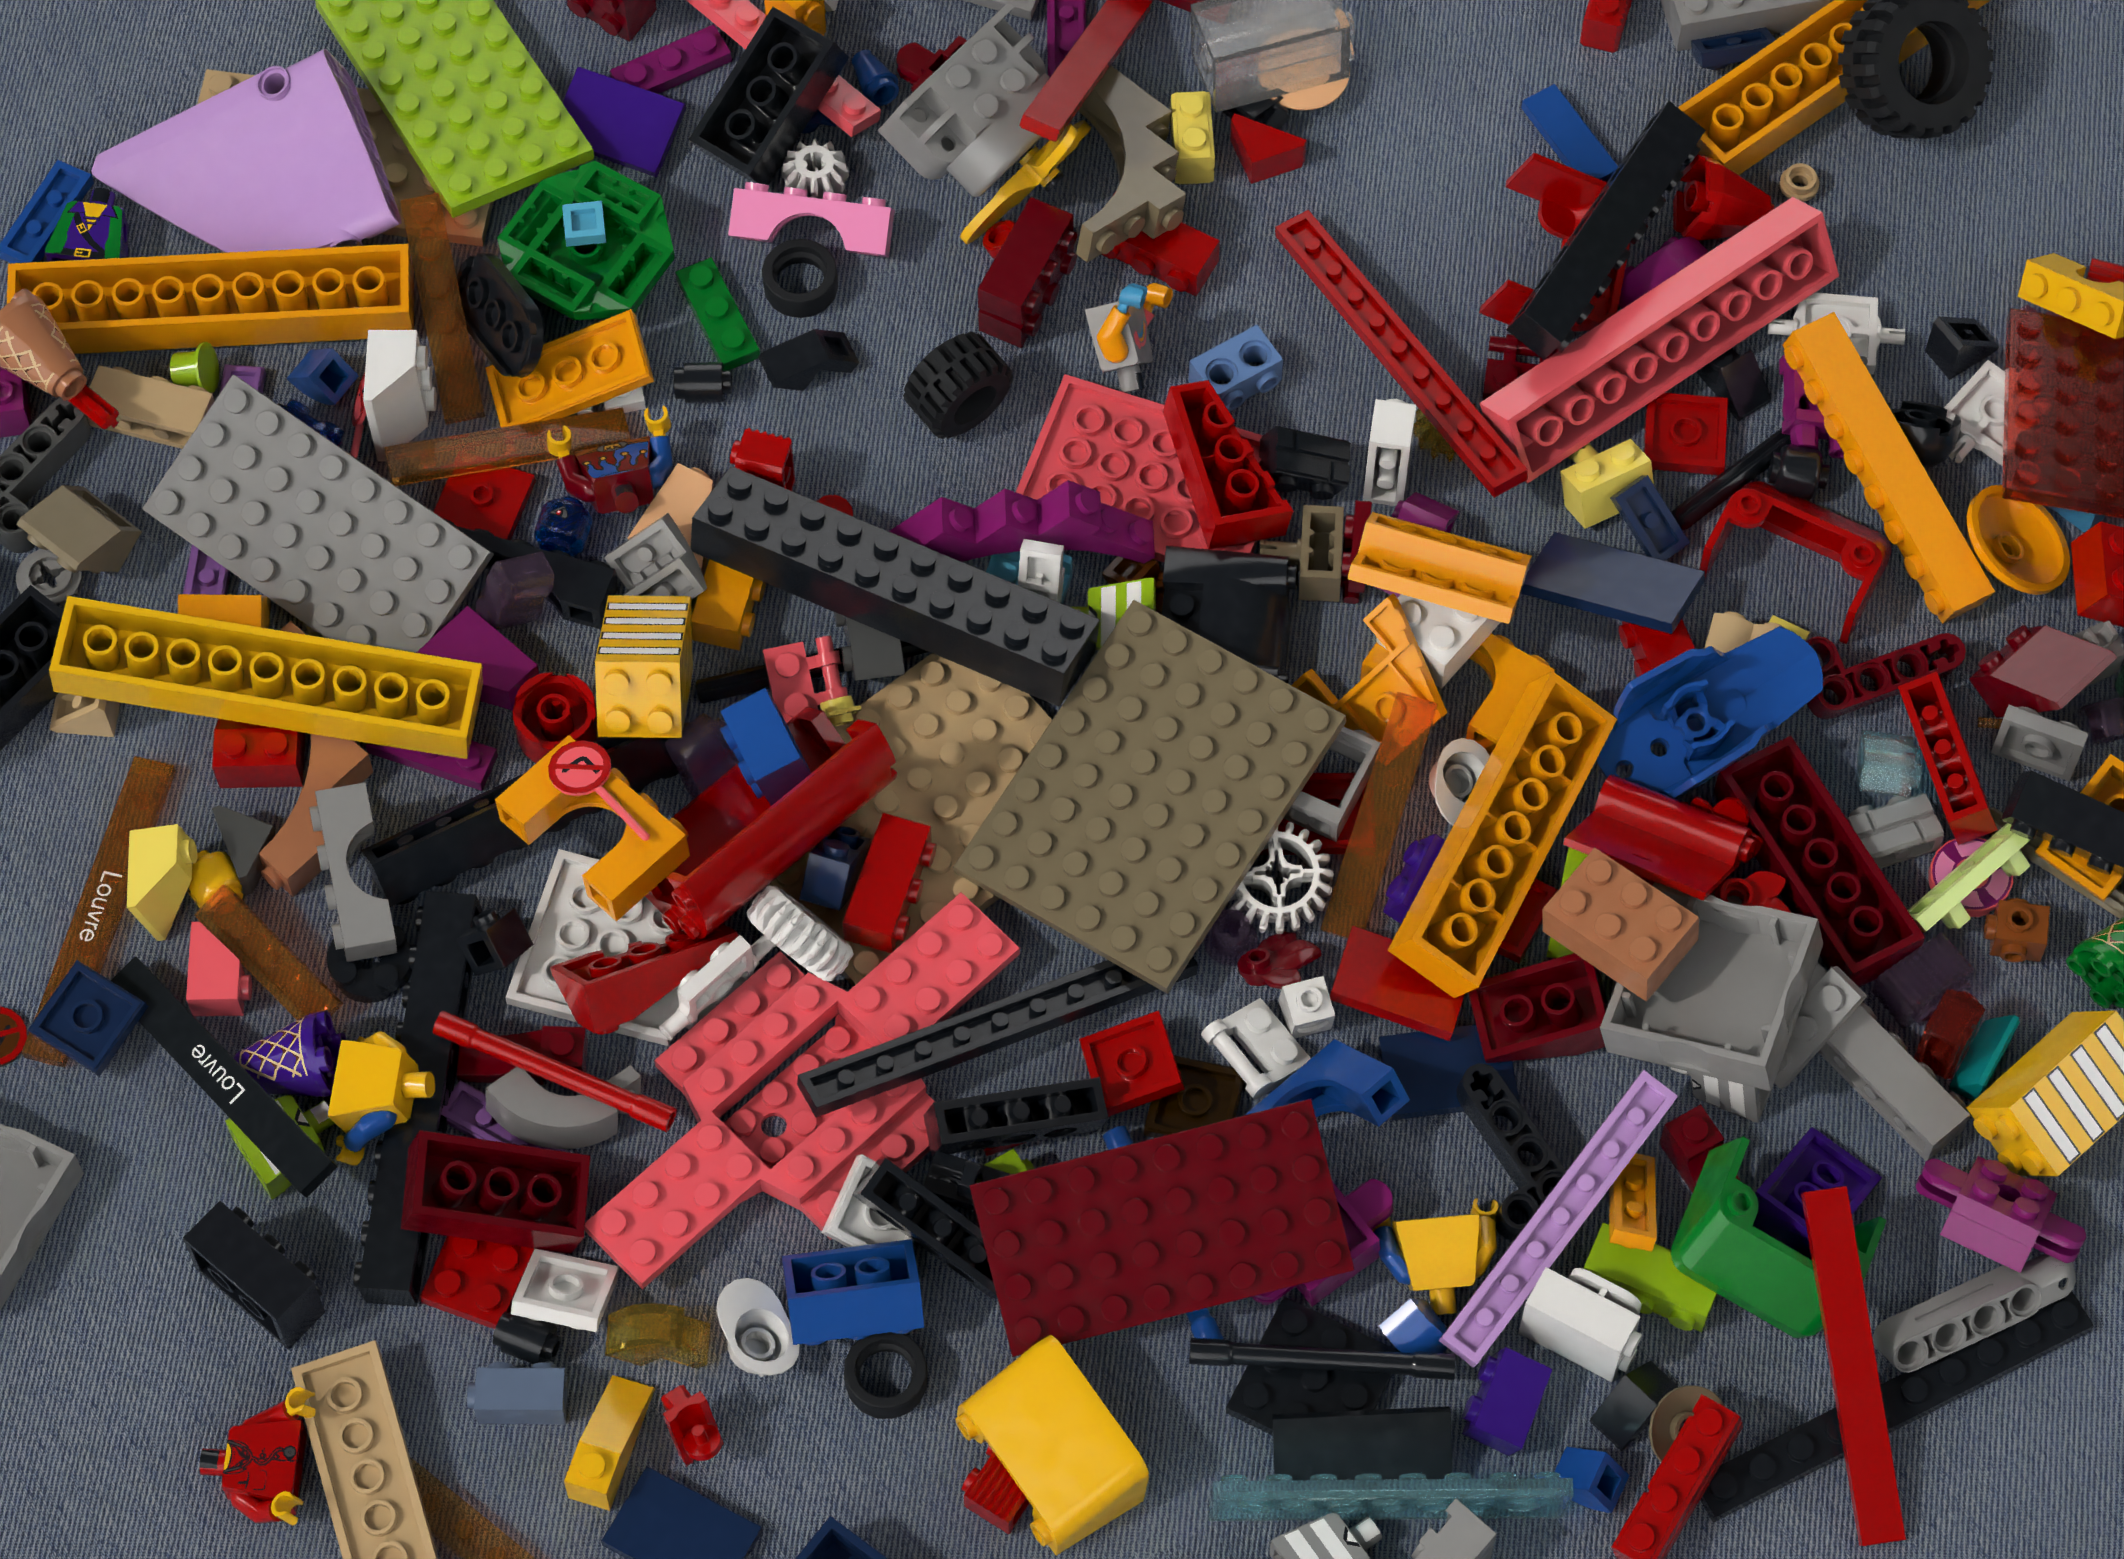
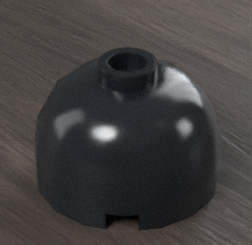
(1928, 430)

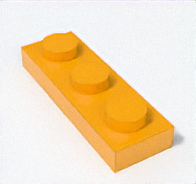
(1634, 1205)

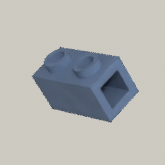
(519, 1394)

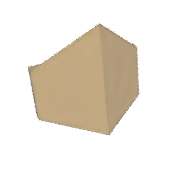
(84, 715)

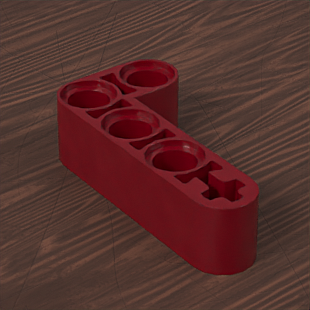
(1882, 670)

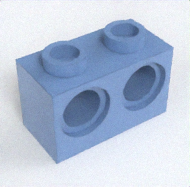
(1230, 363)

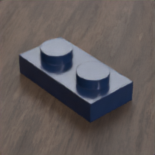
(1730, 48)
(1650, 519)

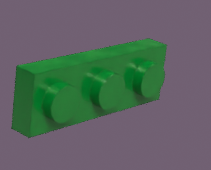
(717, 314)

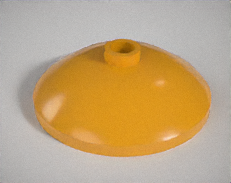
(2018, 542)

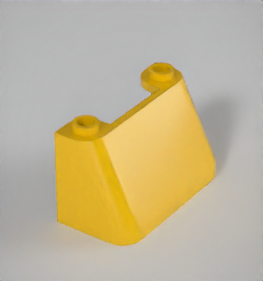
(1056, 1444)

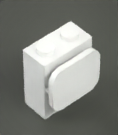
(1584, 1320)

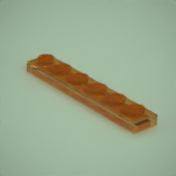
(442, 308)

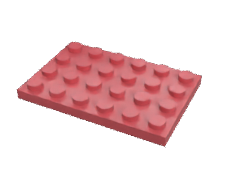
(1125, 453)

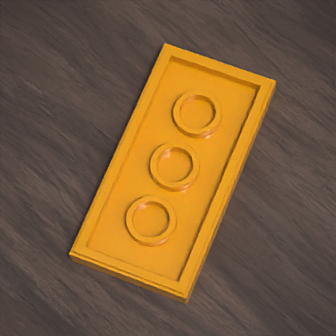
(575, 373)

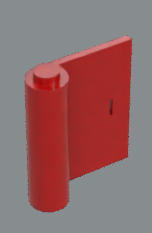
(1662, 838)

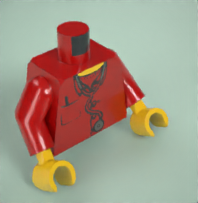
(264, 1461)

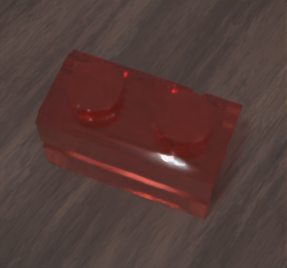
(1950, 1032)

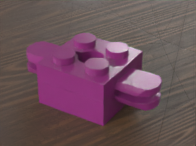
(1999, 1212)
(1360, 1213)

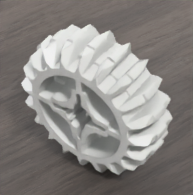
(1295, 875)
(799, 933)

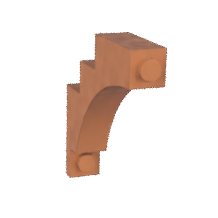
(292, 854)

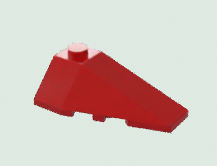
(622, 986)

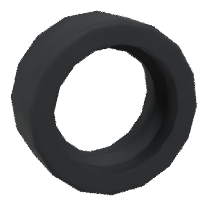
(797, 252)
(882, 1406)

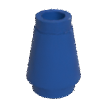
(875, 78)

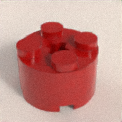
(550, 710)

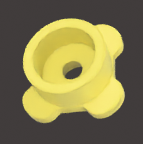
(840, 710)

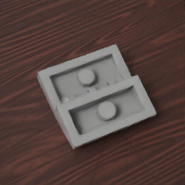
(658, 562)

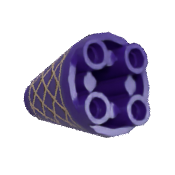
(296, 1058)

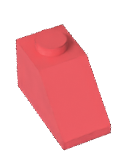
(214, 977)

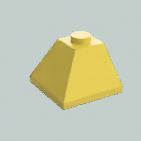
(159, 875)

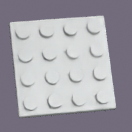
(572, 926)

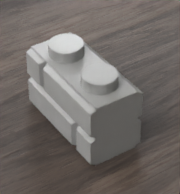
(1898, 830)

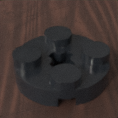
(374, 983)

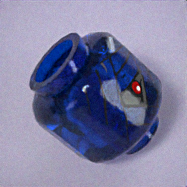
(563, 525)

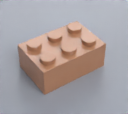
(1620, 924)

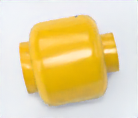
(210, 874)

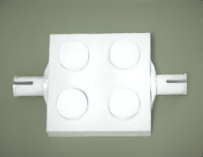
(1856, 315)
(1981, 414)
(705, 989)

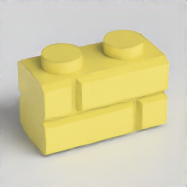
(1192, 137)

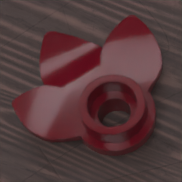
(1277, 960)

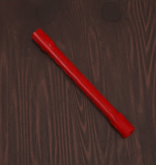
(636, 1105)

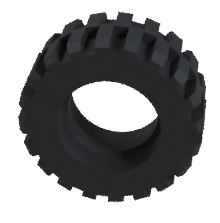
(1957, 72)

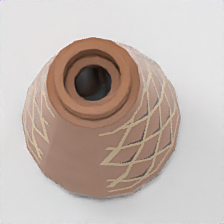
(36, 347)

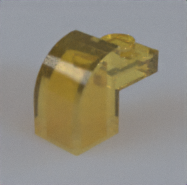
(655, 1332)

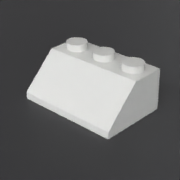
(397, 388)

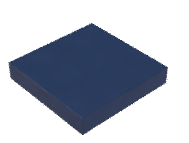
(88, 1018)

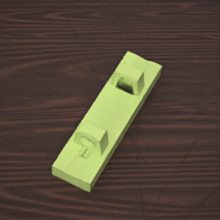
(1945, 898)

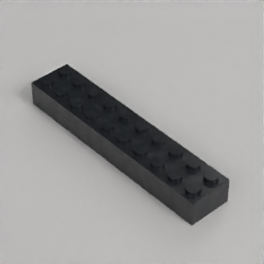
(895, 585)

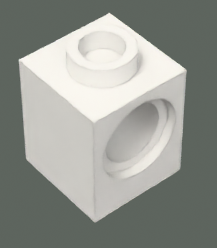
(1307, 1007)

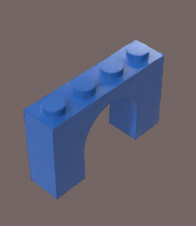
(1342, 1081)

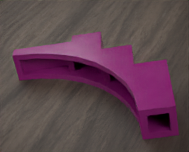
(1064, 516)

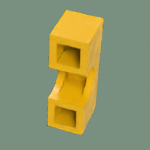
(2062, 289)

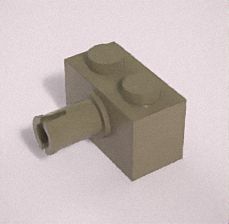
(1315, 553)

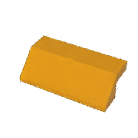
(1440, 567)

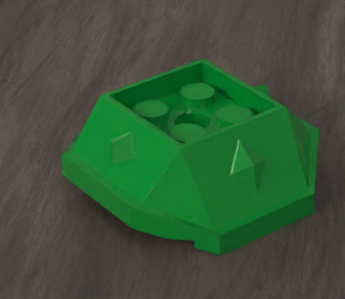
(616, 272)

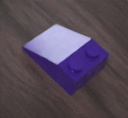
(1809, 1166)

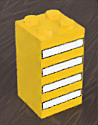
(644, 666)
(2056, 1096)

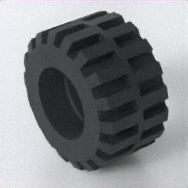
(958, 385)

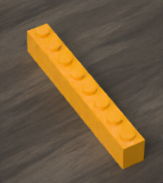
(1887, 468)

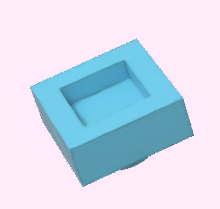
(584, 223)

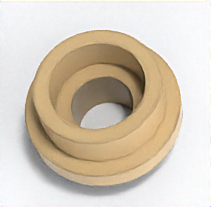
(1801, 174)

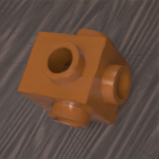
(2017, 930)

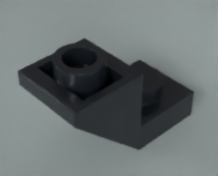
(800, 359)

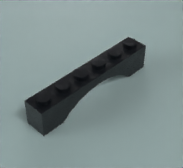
(578, 587)

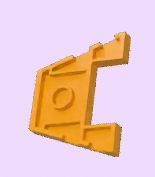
(1403, 671)

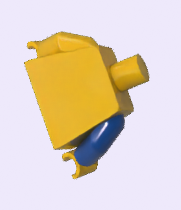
(373, 1091)
(1439, 1252)

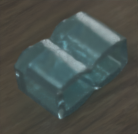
(1888, 764)

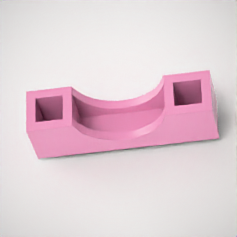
(762, 214)

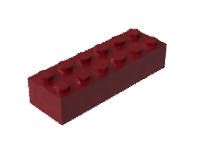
(1822, 860)

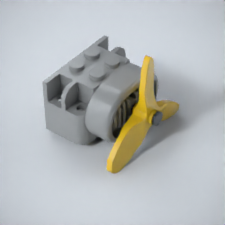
(970, 118)

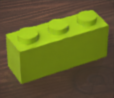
(1653, 1281)

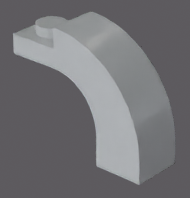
(551, 1118)

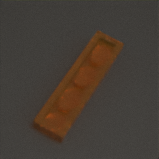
(266, 955)

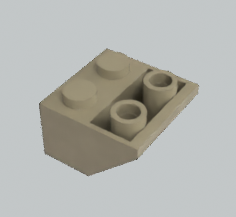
(80, 530)

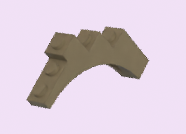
(1136, 134)

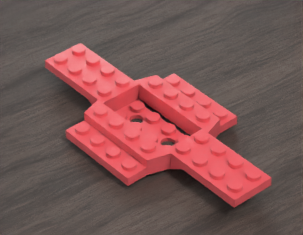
(746, 1041)

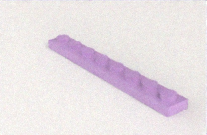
(1558, 1218)

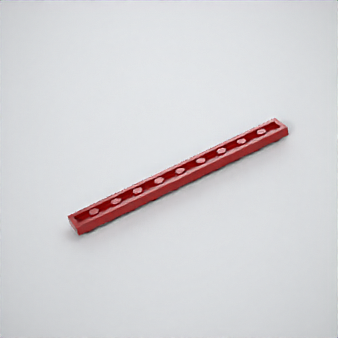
(1402, 354)

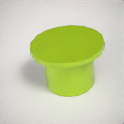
(196, 368)

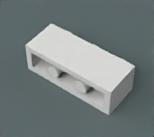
(1389, 451)

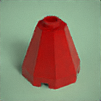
(1716, 201)

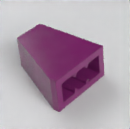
(475, 640)

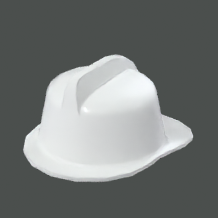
(1456, 775)
(756, 1328)

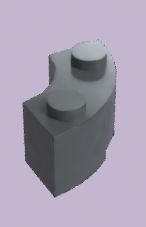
(869, 651)

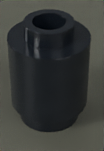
(702, 382)
(527, 1338)

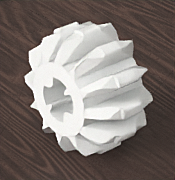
(816, 169)

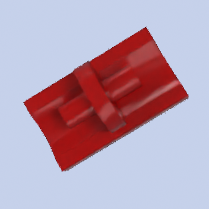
(691, 1425)

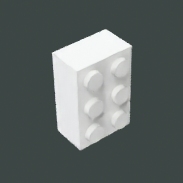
(1444, 635)

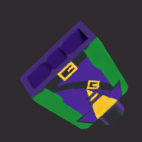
(90, 230)

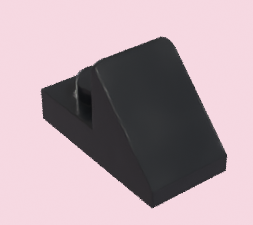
(1737, 380)

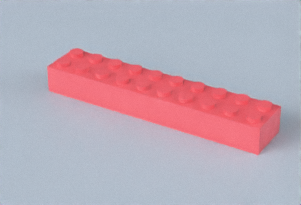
(1663, 337)

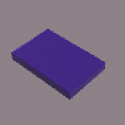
(623, 120)

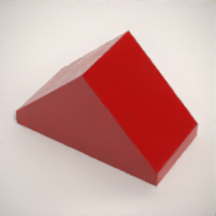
(1265, 149)

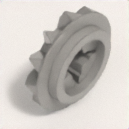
(31, 574)

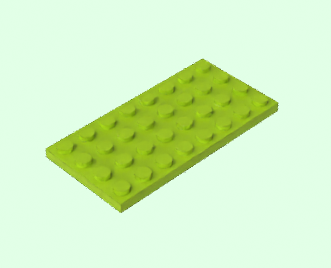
(459, 95)

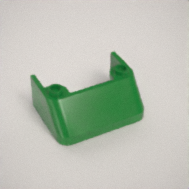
(1745, 1264)

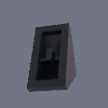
(1958, 344)
(1631, 1404)

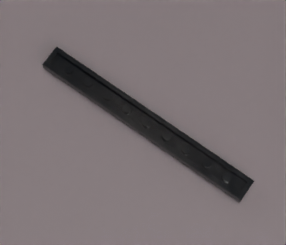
(971, 1035)
(1904, 1401)

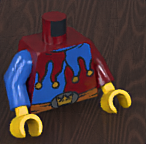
(618, 473)

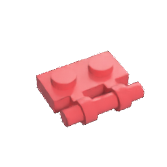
(791, 679)

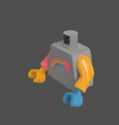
(1122, 331)

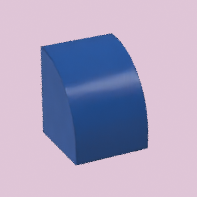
(323, 376)
(1415, 1328)
(1596, 1477)

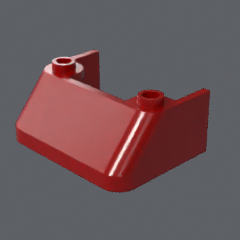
(1564, 200)
(1856, 547)

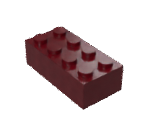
(495, 1192)

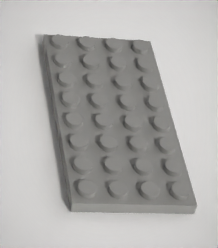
(314, 526)

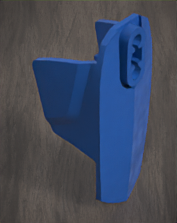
(1708, 710)

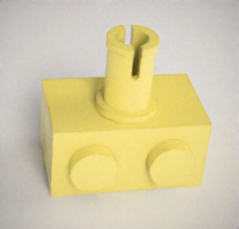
(1600, 476)

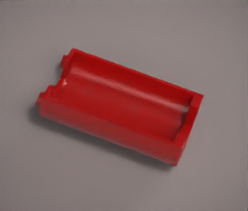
(746, 843)

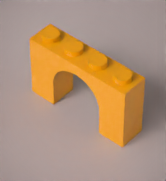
(1509, 674)
(626, 870)

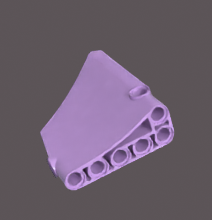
(263, 164)

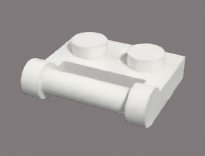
(1264, 1040)

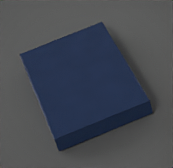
(1433, 1068)
(677, 1523)

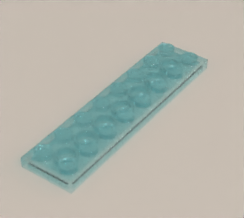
(1379, 1499)

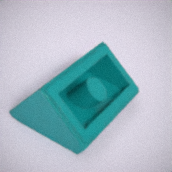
(1984, 1056)

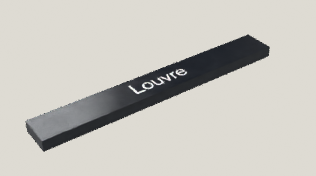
(226, 1081)

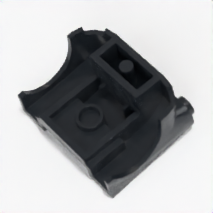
(1233, 601)

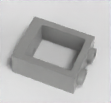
(1326, 818)

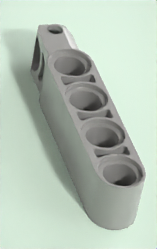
(1971, 1312)

